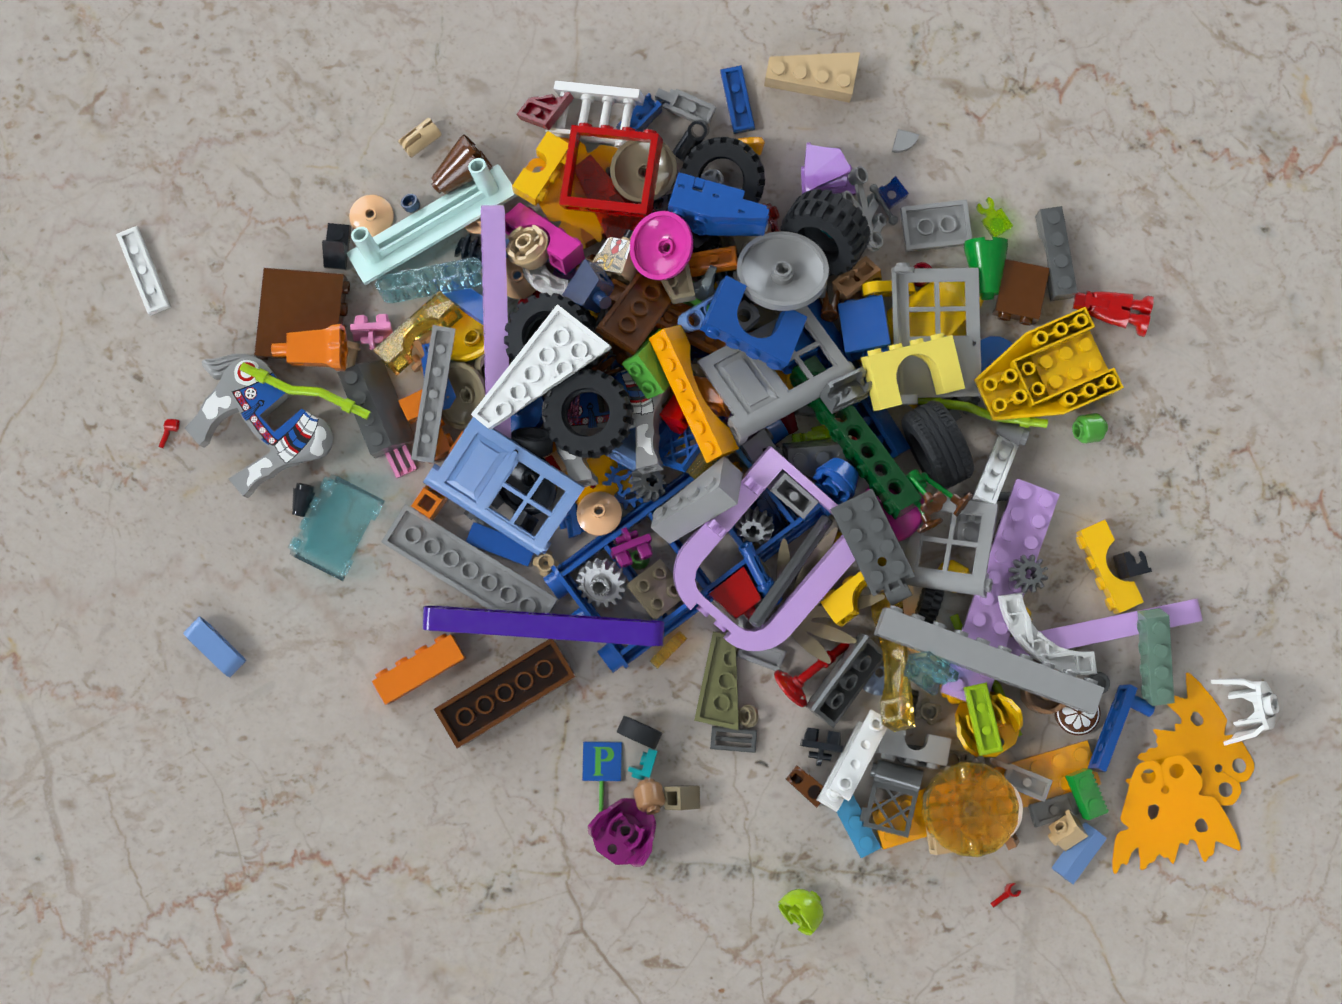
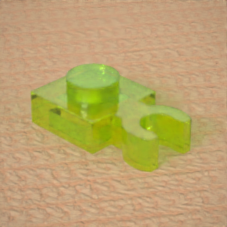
(995, 221)
(816, 433)

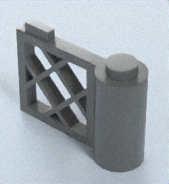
(896, 779)

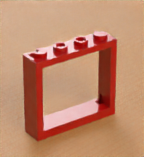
(603, 206)

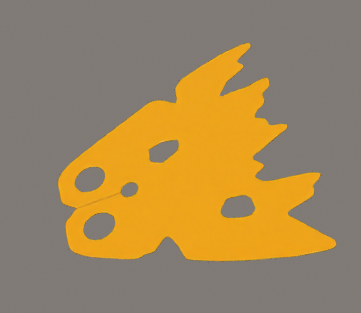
(573, 220)
(1200, 745)
(1175, 819)

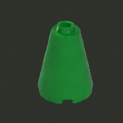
(990, 259)

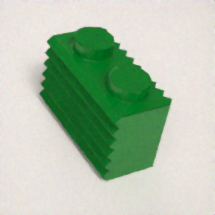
(1086, 793)

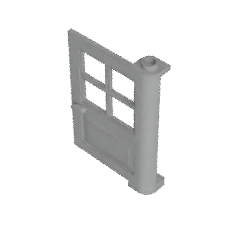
(913, 373)
(757, 392)
(976, 583)

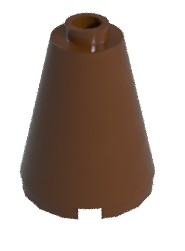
(454, 169)

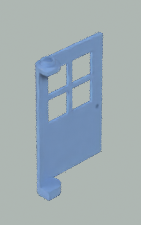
(480, 468)

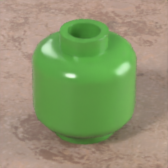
(1090, 428)

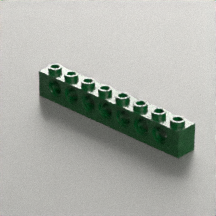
(867, 442)

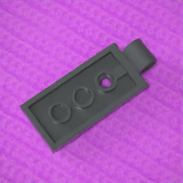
(870, 538)

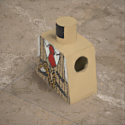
(616, 258)

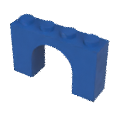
(723, 324)

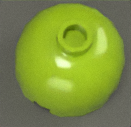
(802, 908)

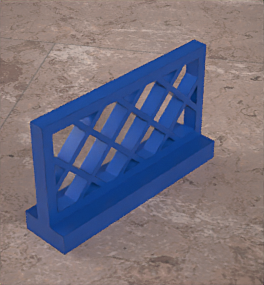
(669, 441)

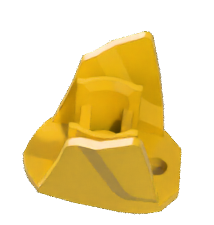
(1008, 720)

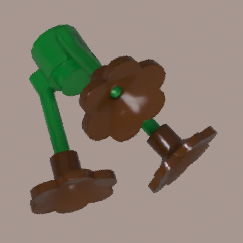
(934, 502)

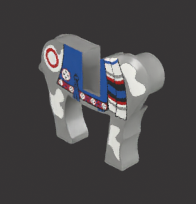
(594, 419)
(295, 442)

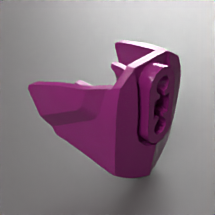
(632, 847)

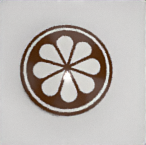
(1076, 721)

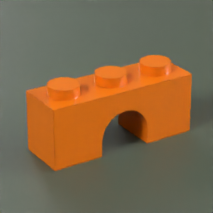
(410, 407)

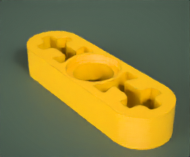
(882, 288)

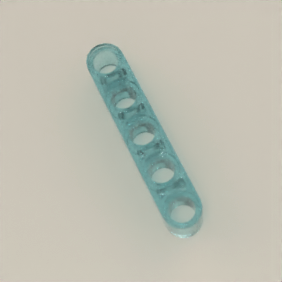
(429, 280)

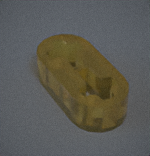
(672, 645)

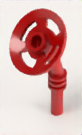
(793, 685)

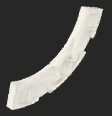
(1037, 644)

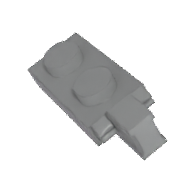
(685, 105)

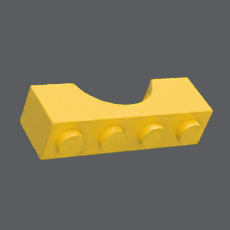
(1119, 594)
(843, 602)

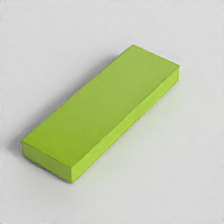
(983, 719)

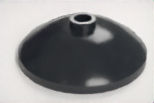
(523, 481)

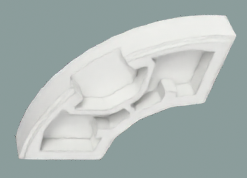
(544, 281)

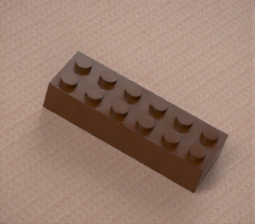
(504, 693)

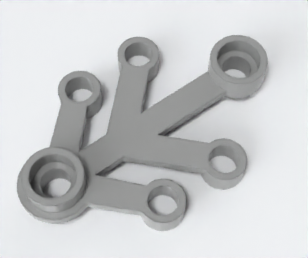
(858, 177)

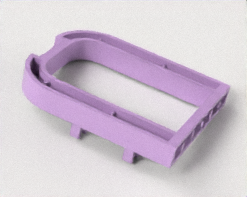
(804, 596)

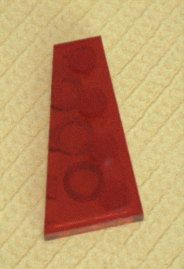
(599, 186)

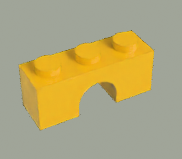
(533, 185)

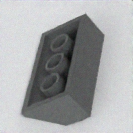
(373, 390)
(846, 680)

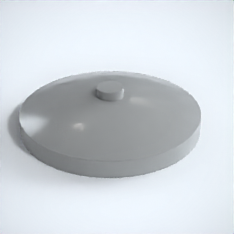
(782, 271)

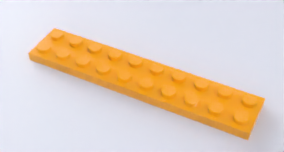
(1050, 764)

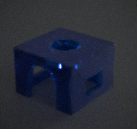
(896, 186)

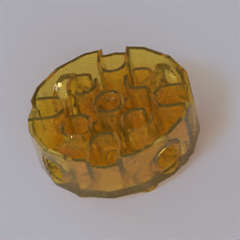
(988, 824)

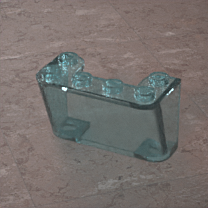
(335, 526)

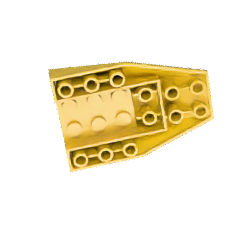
(1048, 372)

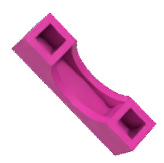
(562, 250)

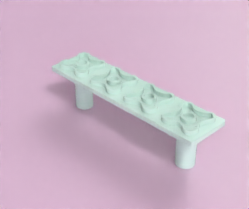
(430, 224)

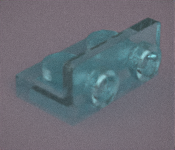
(929, 671)

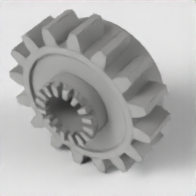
(591, 579)

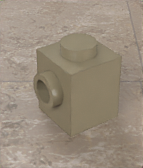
(682, 797)

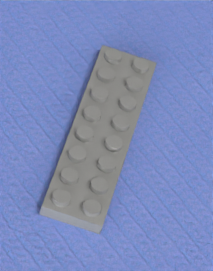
(464, 565)

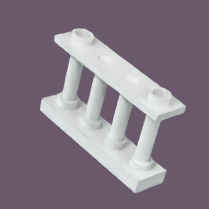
(588, 94)
(852, 761)

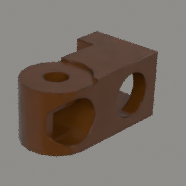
(805, 785)

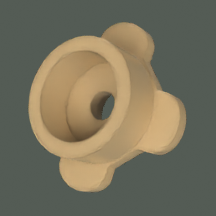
(539, 562)

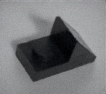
(336, 246)

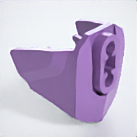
(825, 170)

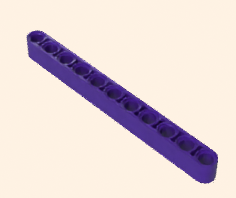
(544, 625)

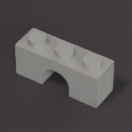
(933, 752)

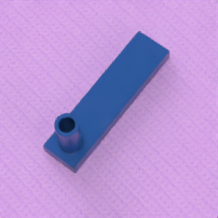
(1123, 701)

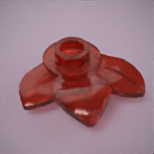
(773, 216)

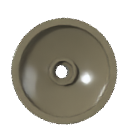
(631, 162)
(469, 392)

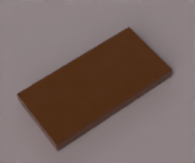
(635, 313)

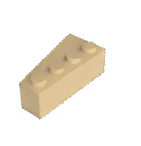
(815, 74)

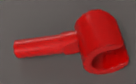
(169, 425)
(1005, 895)

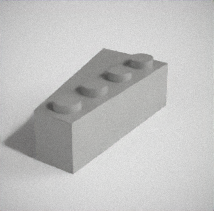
(699, 501)

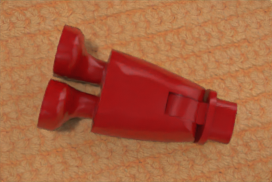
(1115, 309)

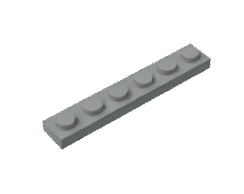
(433, 394)

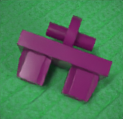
(622, 552)

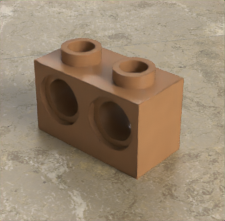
(850, 283)

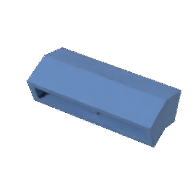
(1075, 860)

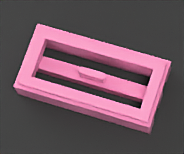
(405, 470)

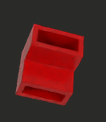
(674, 416)

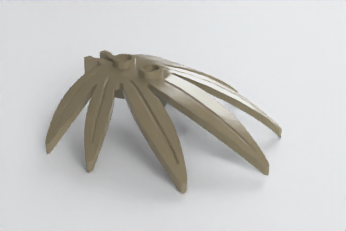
(821, 630)

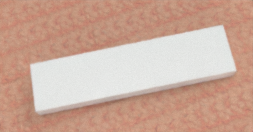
(143, 270)
(995, 471)

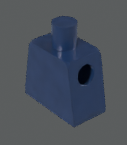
(590, 287)

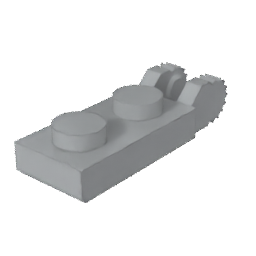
(1025, 781)

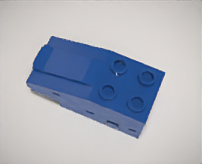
(716, 208)

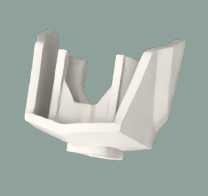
(1264, 704)

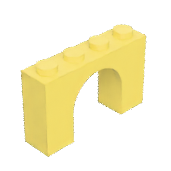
(937, 353)

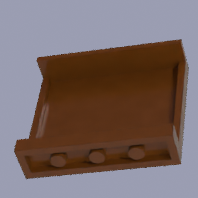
(296, 304)

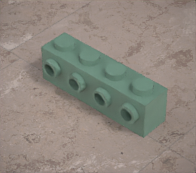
(1155, 656)

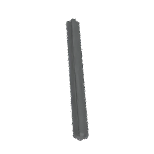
(790, 571)

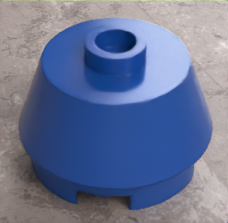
(837, 479)

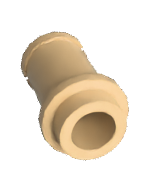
(353, 349)

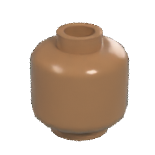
(649, 796)

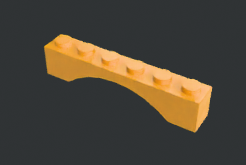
(709, 431)

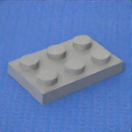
(935, 225)

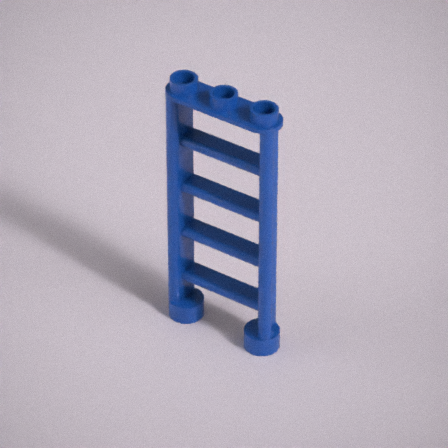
(615, 654)

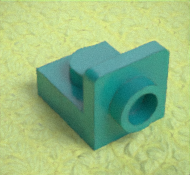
(647, 761)

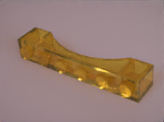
(896, 700)

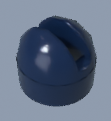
(413, 199)

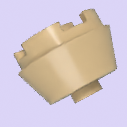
(528, 247)

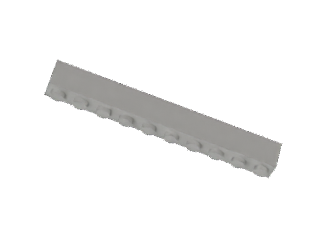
(989, 661)

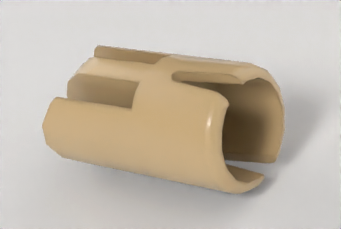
(419, 137)

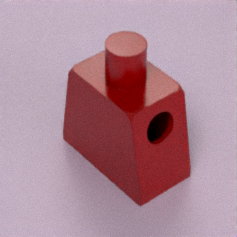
(737, 595)

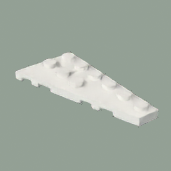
(548, 358)

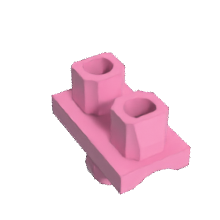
(371, 332)

